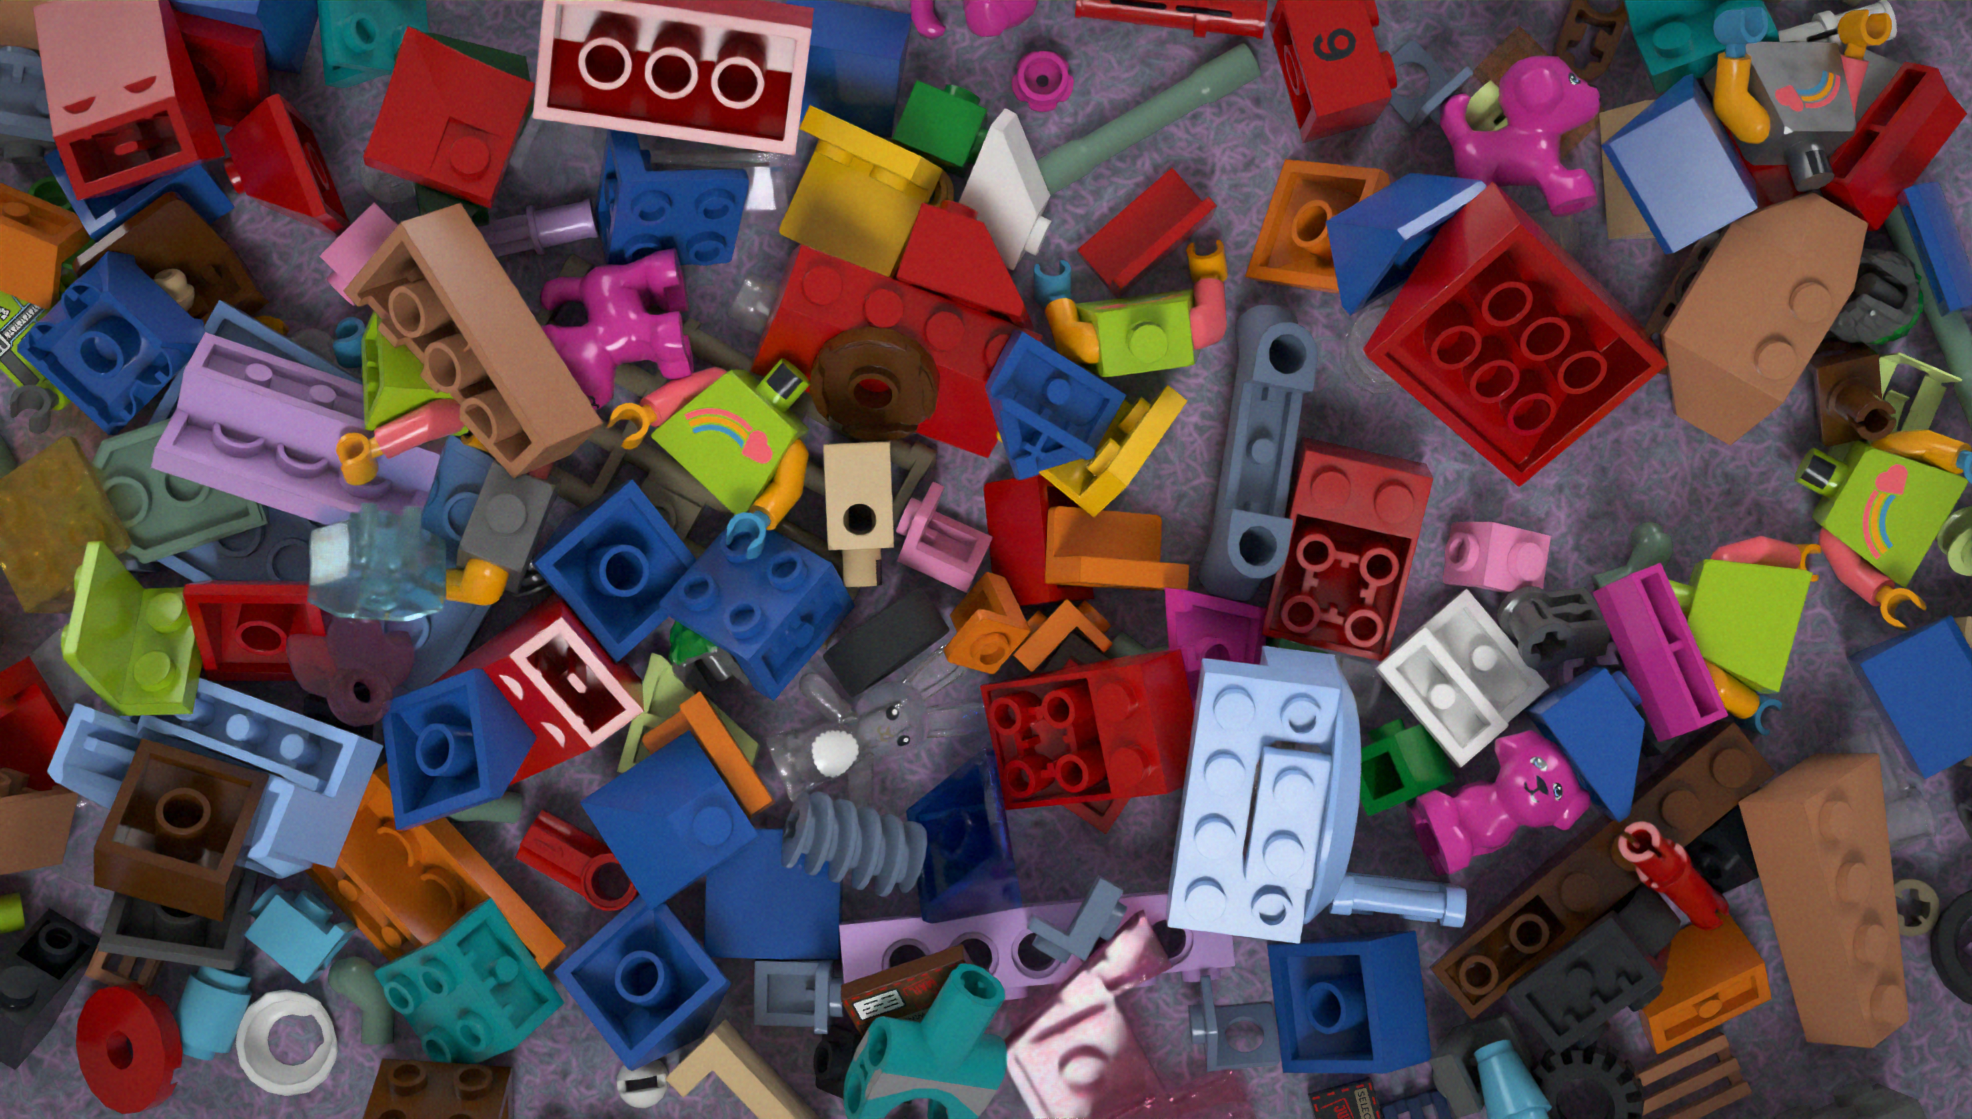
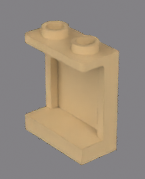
(743, 1072)

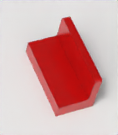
(1145, 232)
(1019, 532)

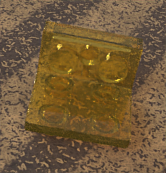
(47, 519)

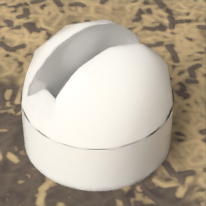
(643, 1097)

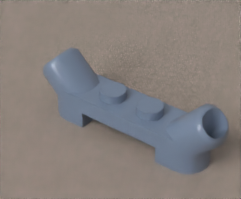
(1249, 521)

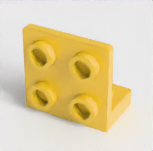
(858, 195)
(1119, 454)

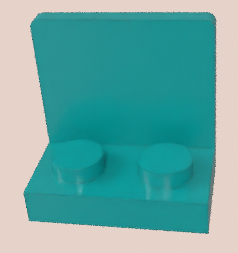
(1679, 36)
(470, 989)

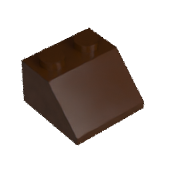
(180, 830)

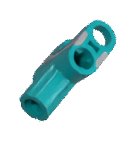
(933, 1059)

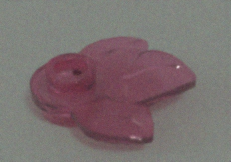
(351, 654)

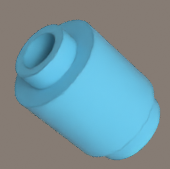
(212, 1010)

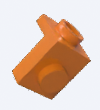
(986, 626)
(1051, 631)

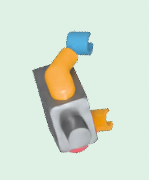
(1791, 97)
(500, 532)

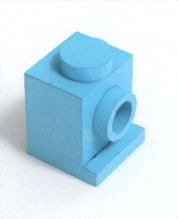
(297, 931)

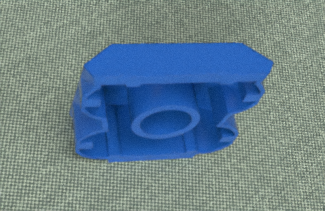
(112, 341)

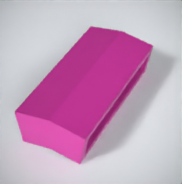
(1660, 653)

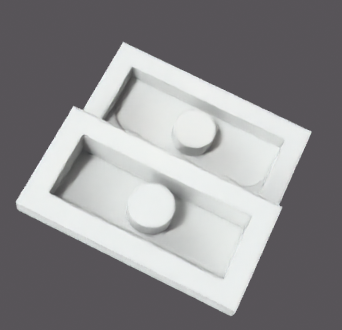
(1461, 677)

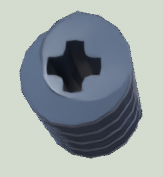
(854, 841)

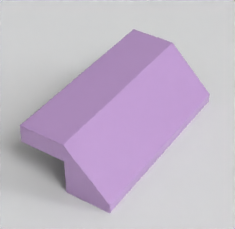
(273, 435)

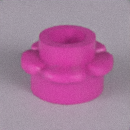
(1042, 64)

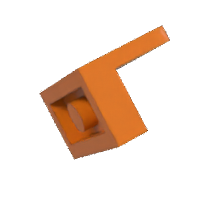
(34, 245)
(1109, 551)
(719, 747)
(1706, 984)

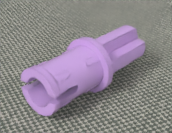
(540, 228)

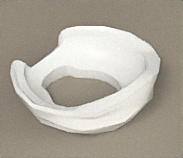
(254, 1048)

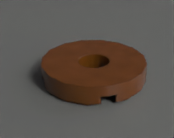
(880, 356)

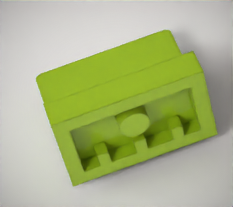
(131, 640)

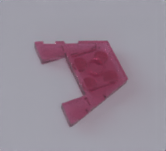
(1083, 1057)

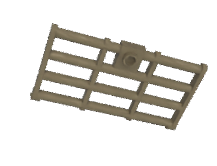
(677, 492)

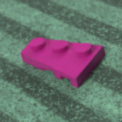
(1212, 630)

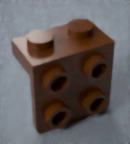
(179, 238)
(440, 1091)

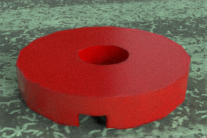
(103, 1055)

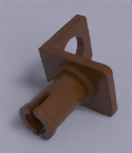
(1849, 394)

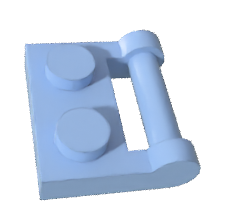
(1403, 896)

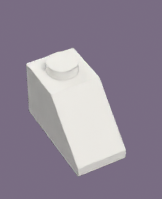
(1009, 191)

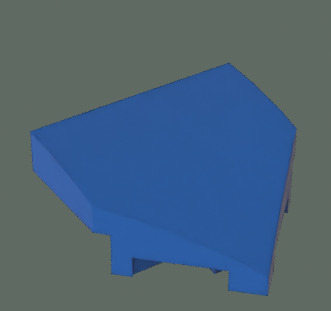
(1047, 406)

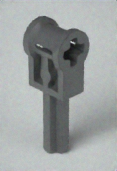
(1563, 630)

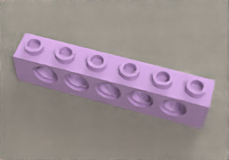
(871, 941)

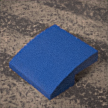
(1938, 246)
(769, 909)

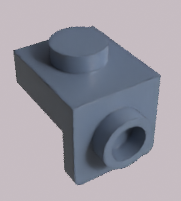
(1096, 918)
(797, 993)

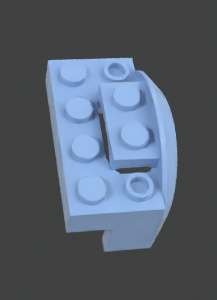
(1302, 800)
(301, 815)

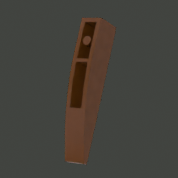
(1592, 873)

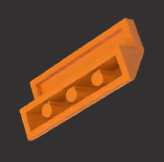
(418, 881)

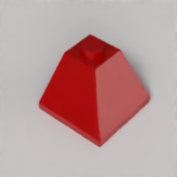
(283, 166)
(958, 261)

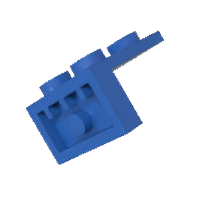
(664, 210)
(761, 609)

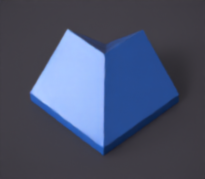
(645, 983)

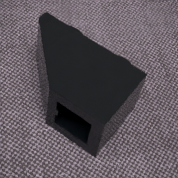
(39, 981)

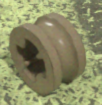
(1930, 906)

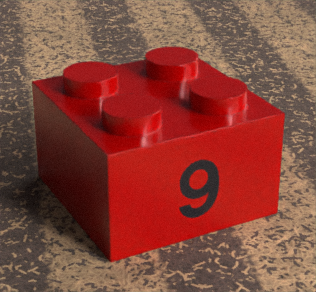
(1332, 64)

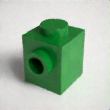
(943, 126)
(1400, 766)

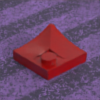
(448, 120)

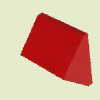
(246, 626)

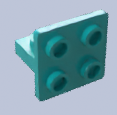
(364, 36)

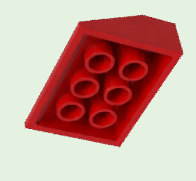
(1511, 338)

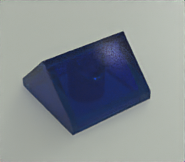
(969, 845)

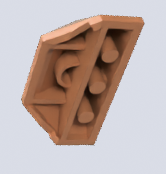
(1759, 312)

